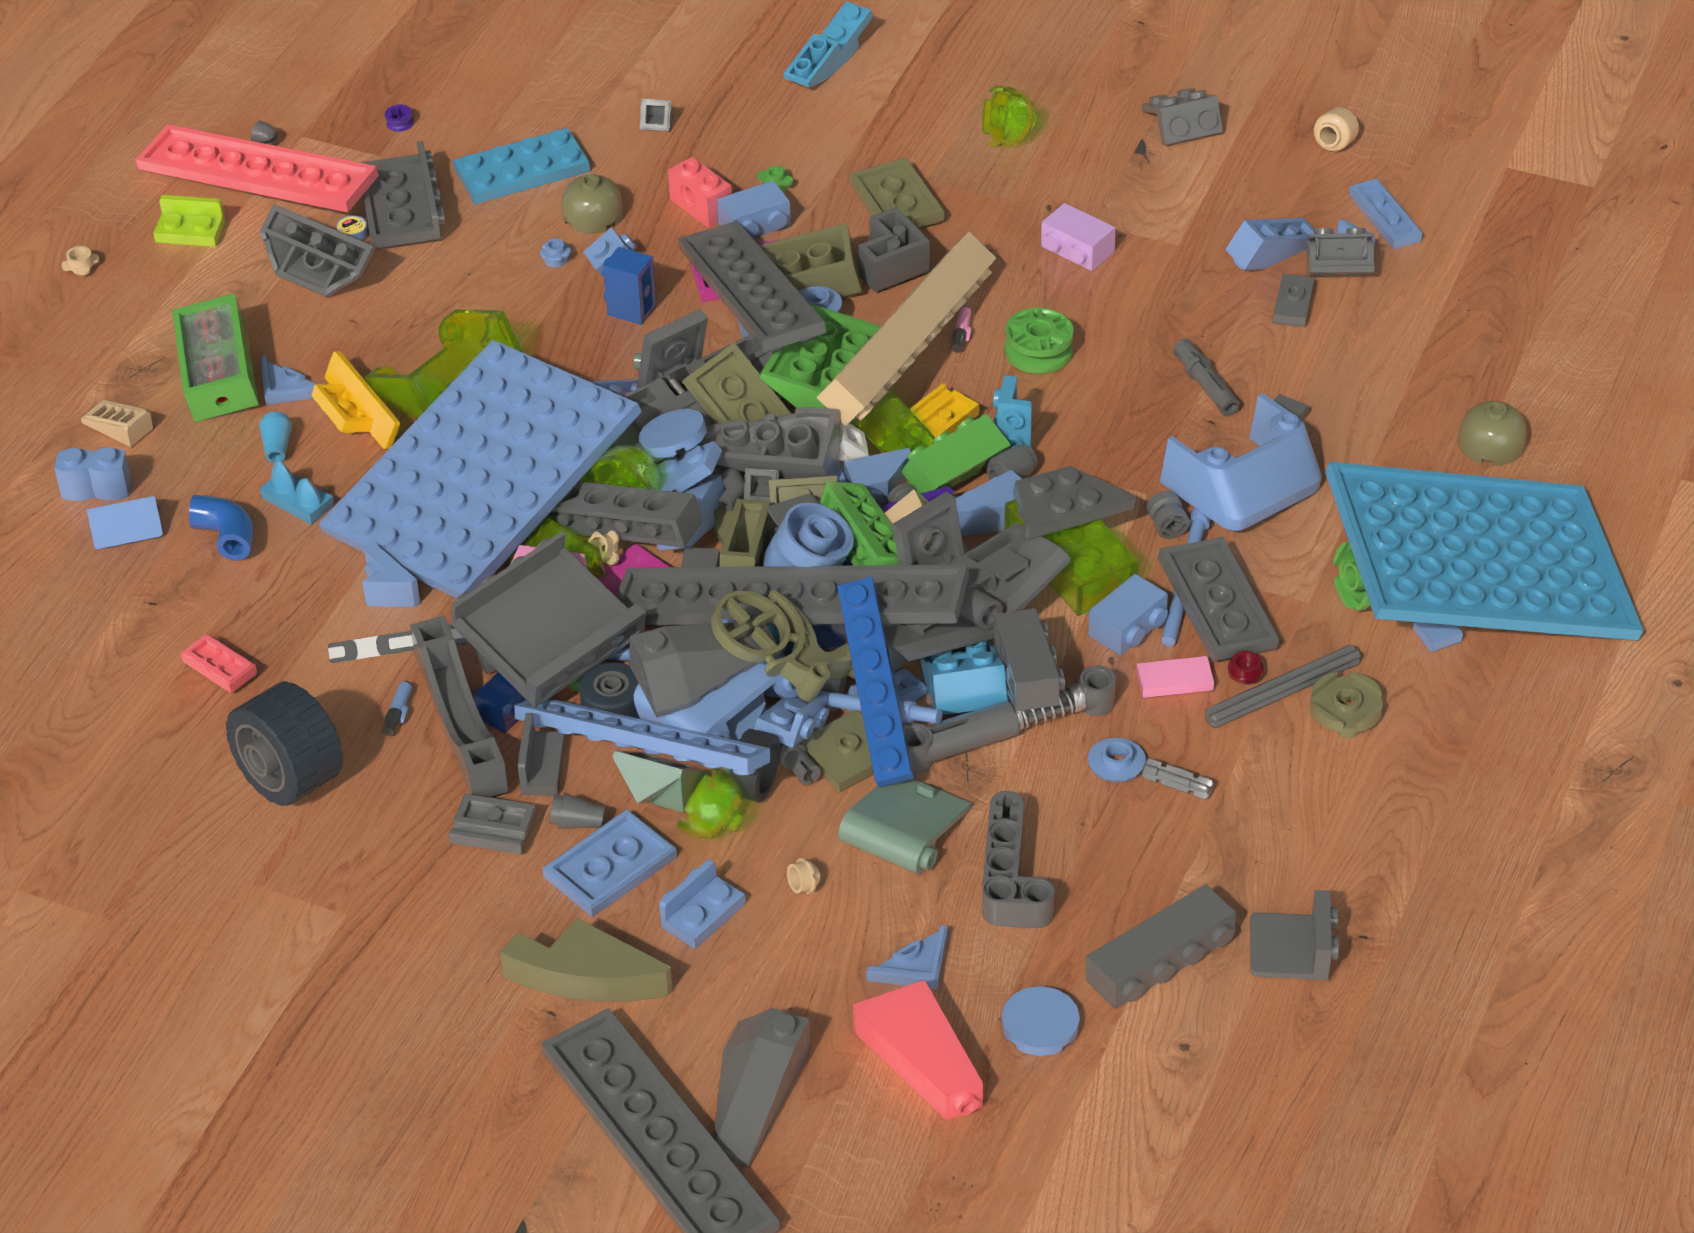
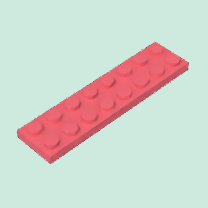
(257, 168)

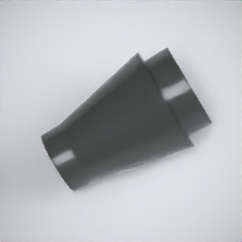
(574, 812)

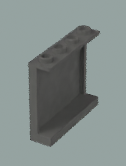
(545, 620)

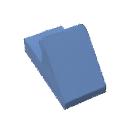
(388, 581)

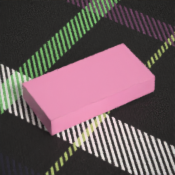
(1175, 676)

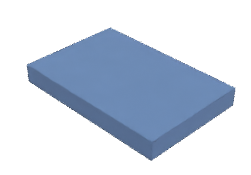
(609, 863)

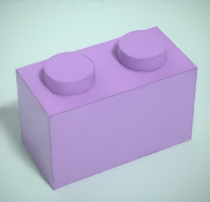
(1078, 236)

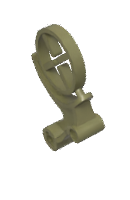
(806, 666)

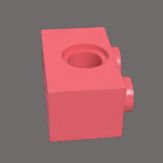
(697, 190)

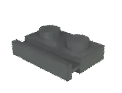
(492, 823)

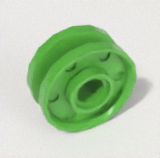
(1038, 340)

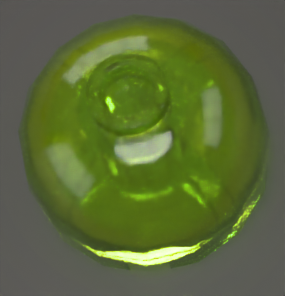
(1008, 117)
(626, 467)
(713, 807)

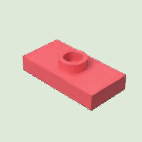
(219, 663)

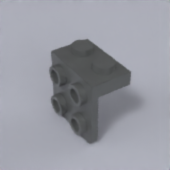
(1185, 115)
(1295, 943)

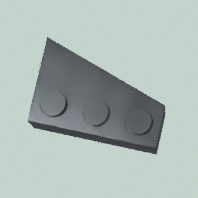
(1027, 659)

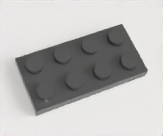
(1218, 598)

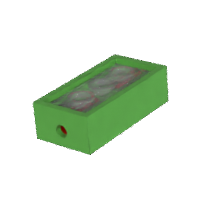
(214, 357)

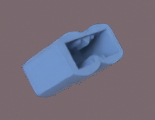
(93, 474)

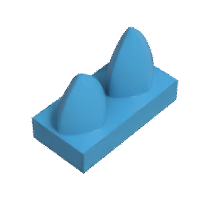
(295, 494)

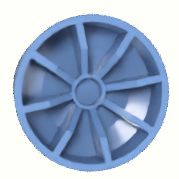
(809, 538)

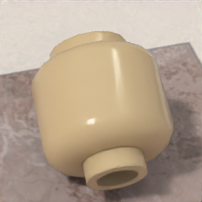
(1336, 129)

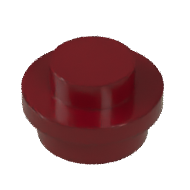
(1245, 667)

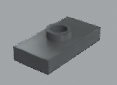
(1293, 300)

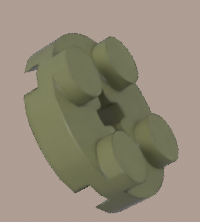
(1342, 718)

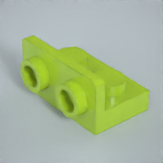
(190, 221)

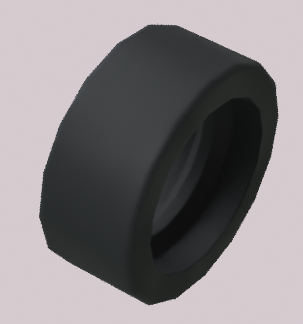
(757, 785)

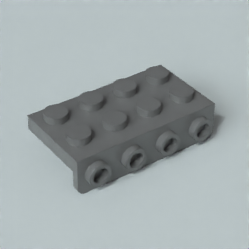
(404, 201)

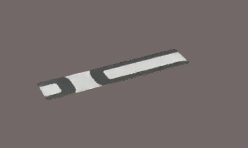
(377, 646)

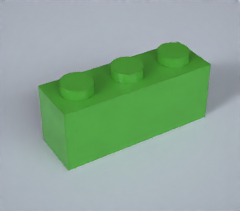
(955, 455)

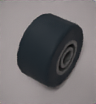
(610, 689)

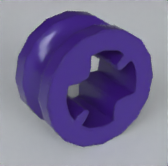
(399, 118)

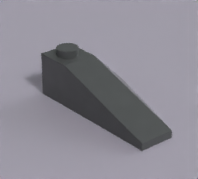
(795, 443)

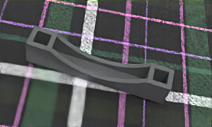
(467, 734)

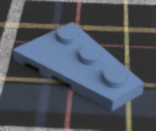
(688, 468)

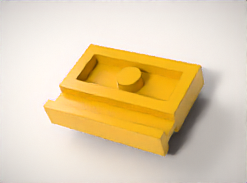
(944, 410)

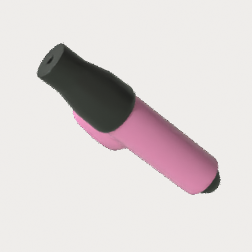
(962, 330)

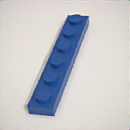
(875, 682)

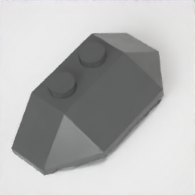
(312, 252)

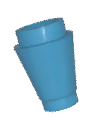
(275, 435)

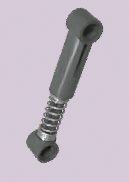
(926, 744)

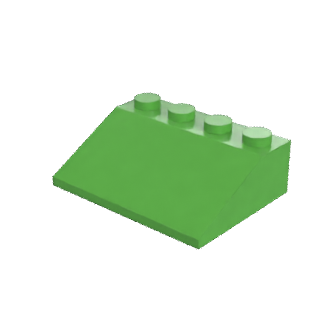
(806, 368)

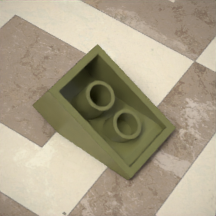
(818, 260)

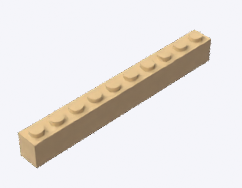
(908, 330)

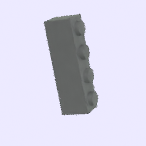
(1160, 946)

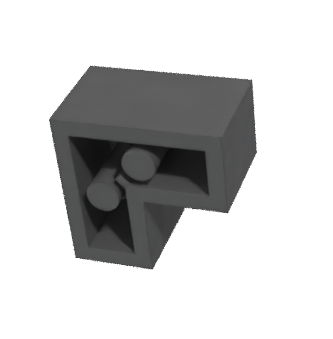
(894, 251)

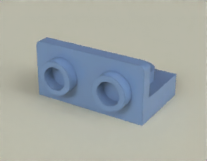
(793, 719)
(699, 905)

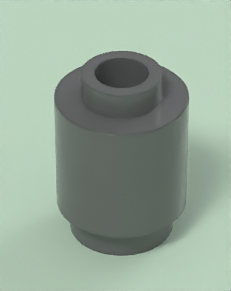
(1018, 458)

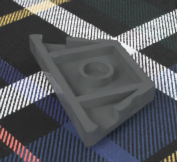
(1066, 500)

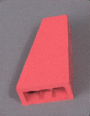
(921, 1047)

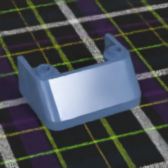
(1254, 484)

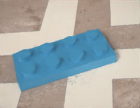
(521, 165)

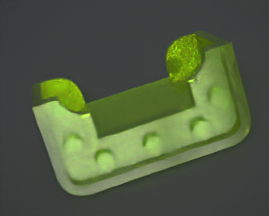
(463, 338)

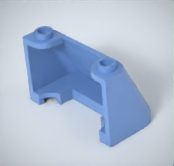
(719, 705)

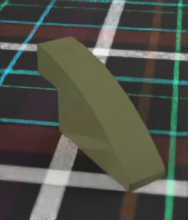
(746, 534)
(586, 967)

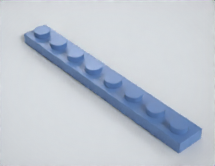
(648, 735)

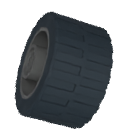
(284, 743)

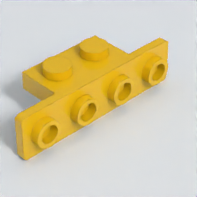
(353, 403)

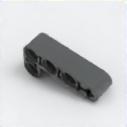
(1006, 896)

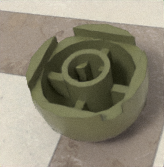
(592, 204)
(1493, 433)

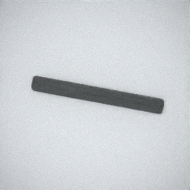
(1281, 686)

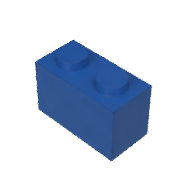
(629, 285)

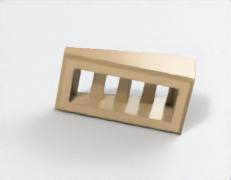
(129, 429)

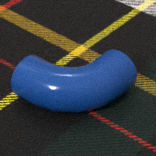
(228, 519)

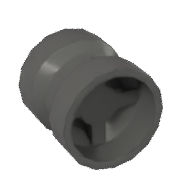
(1168, 514)

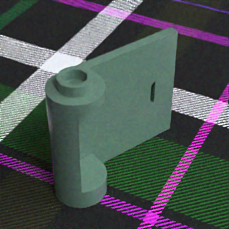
(902, 823)

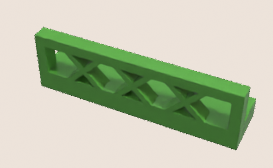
(868, 545)

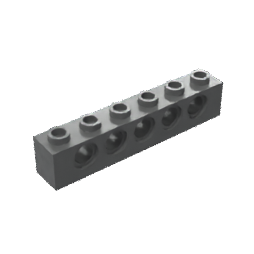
(631, 512)

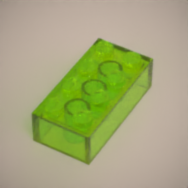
(1096, 562)

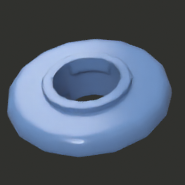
(825, 296)
(1112, 769)

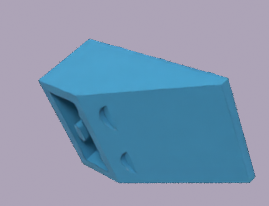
(965, 678)

